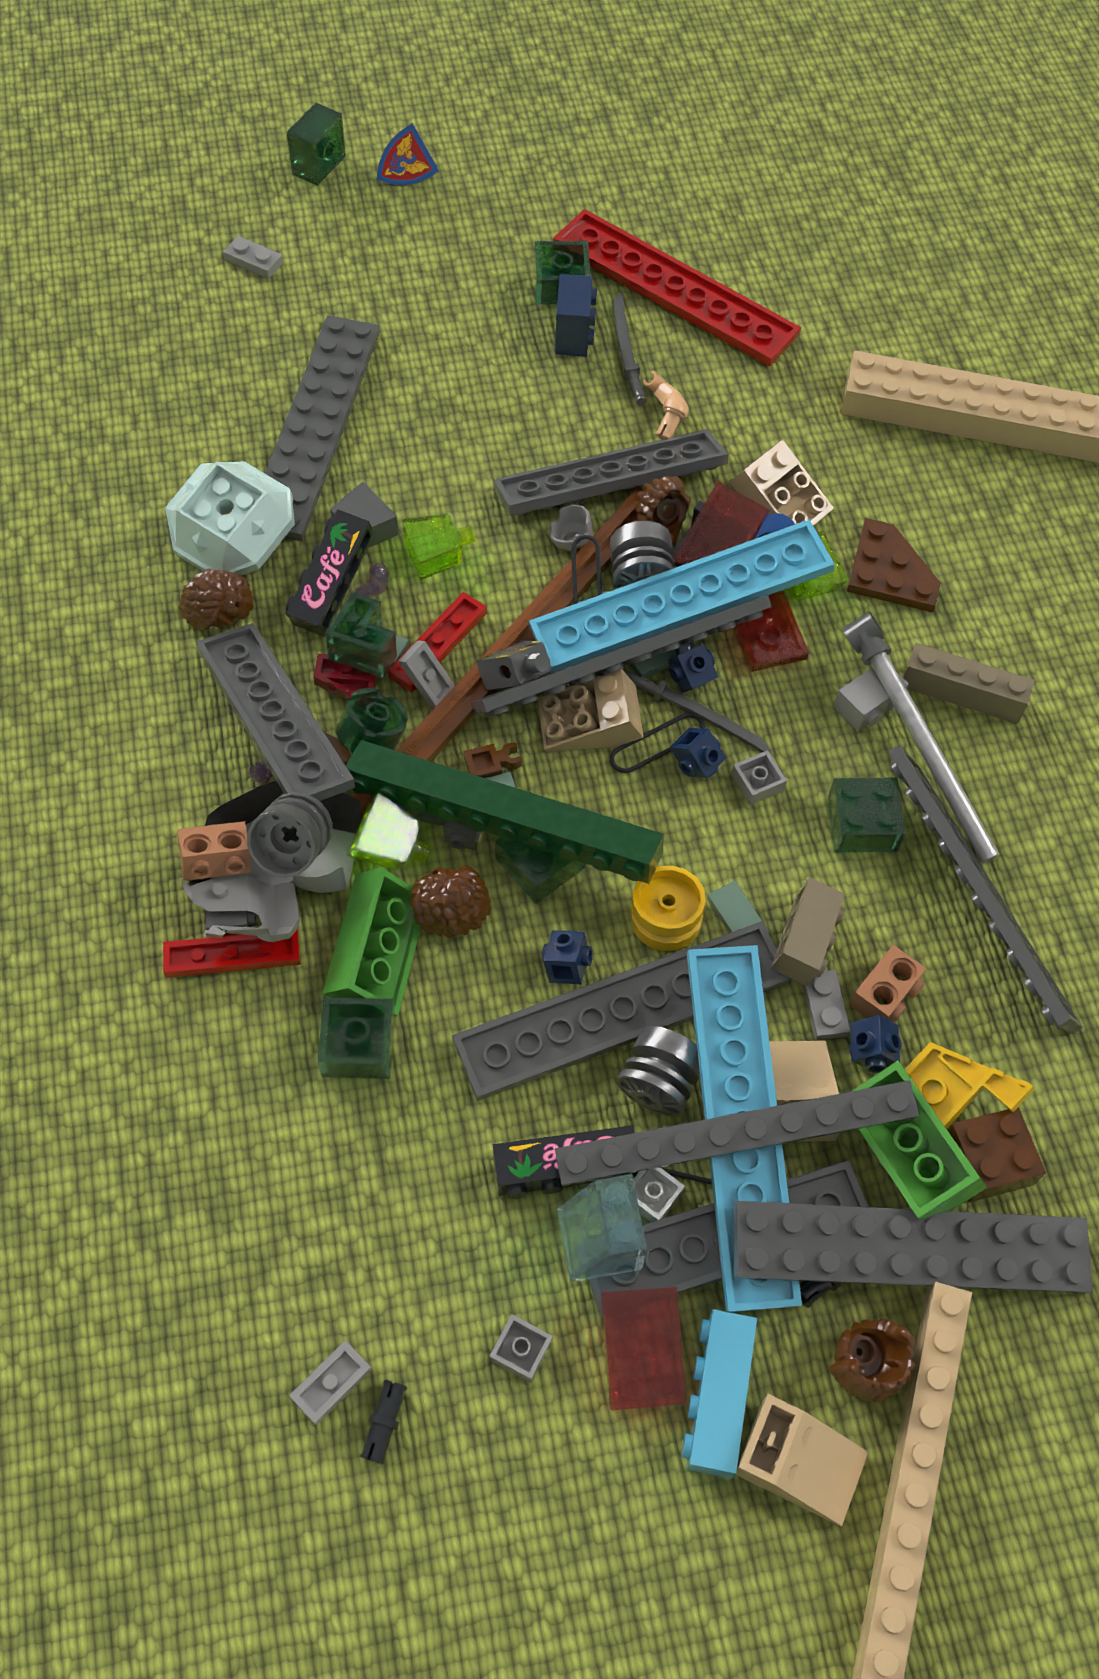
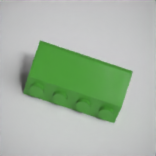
(374, 940)
(921, 1154)

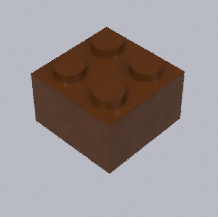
(999, 1152)

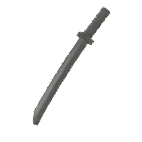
(631, 370)
(662, 692)

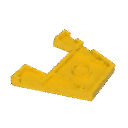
(954, 1081)

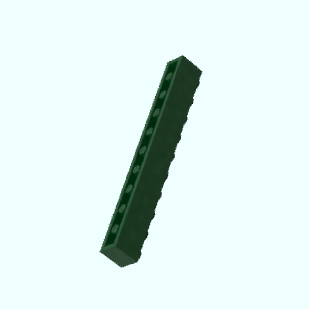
(507, 812)

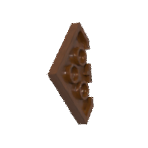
(891, 569)

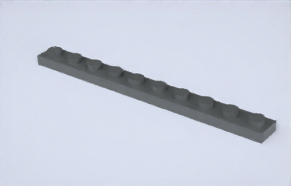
(736, 1133)

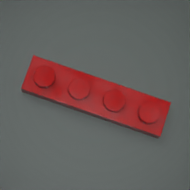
(444, 634)
(228, 954)

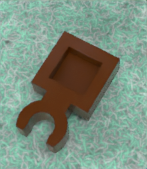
(488, 762)

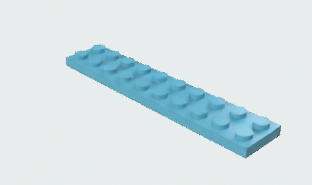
(682, 595)
(735, 1080)

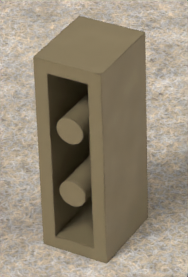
(809, 932)

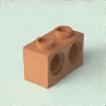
(214, 851)
(884, 984)

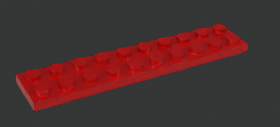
(682, 289)

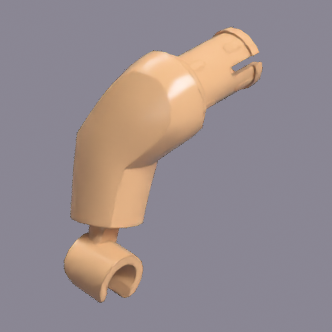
(673, 405)

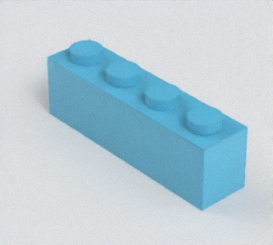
(721, 1394)

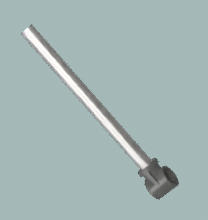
(866, 638)

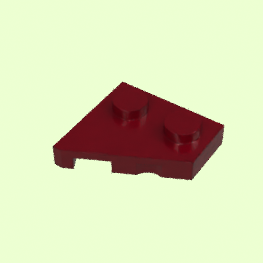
(341, 678)

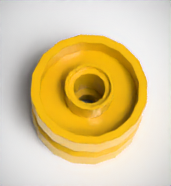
(668, 909)

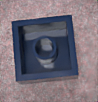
(575, 315)

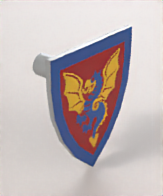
(406, 159)

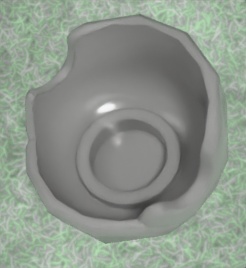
(571, 524)

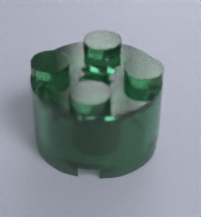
(371, 719)

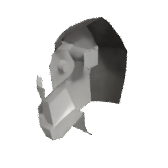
(271, 895)

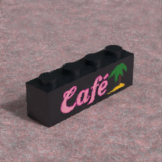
(330, 572)
(533, 1165)

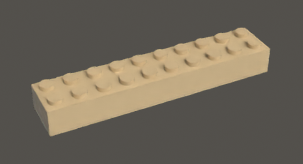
(973, 405)

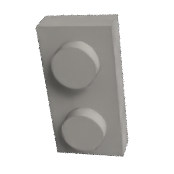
(253, 257)
(426, 673)
(826, 1007)
(330, 1383)

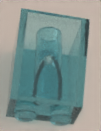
(603, 1230)

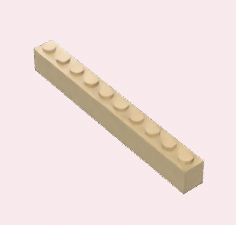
(913, 1486)

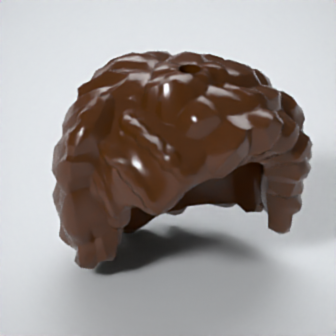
(660, 493)
(216, 599)
(450, 901)
(881, 1359)

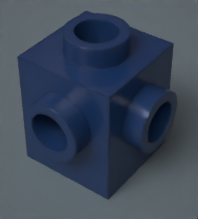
(692, 666)
(698, 753)
(566, 950)
(875, 1043)

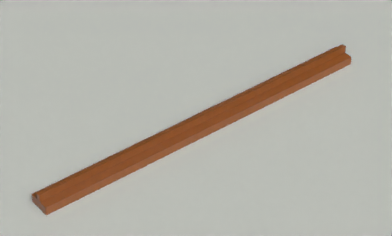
(456, 706)

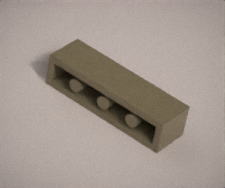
(968, 683)

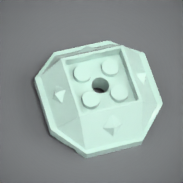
(233, 541)

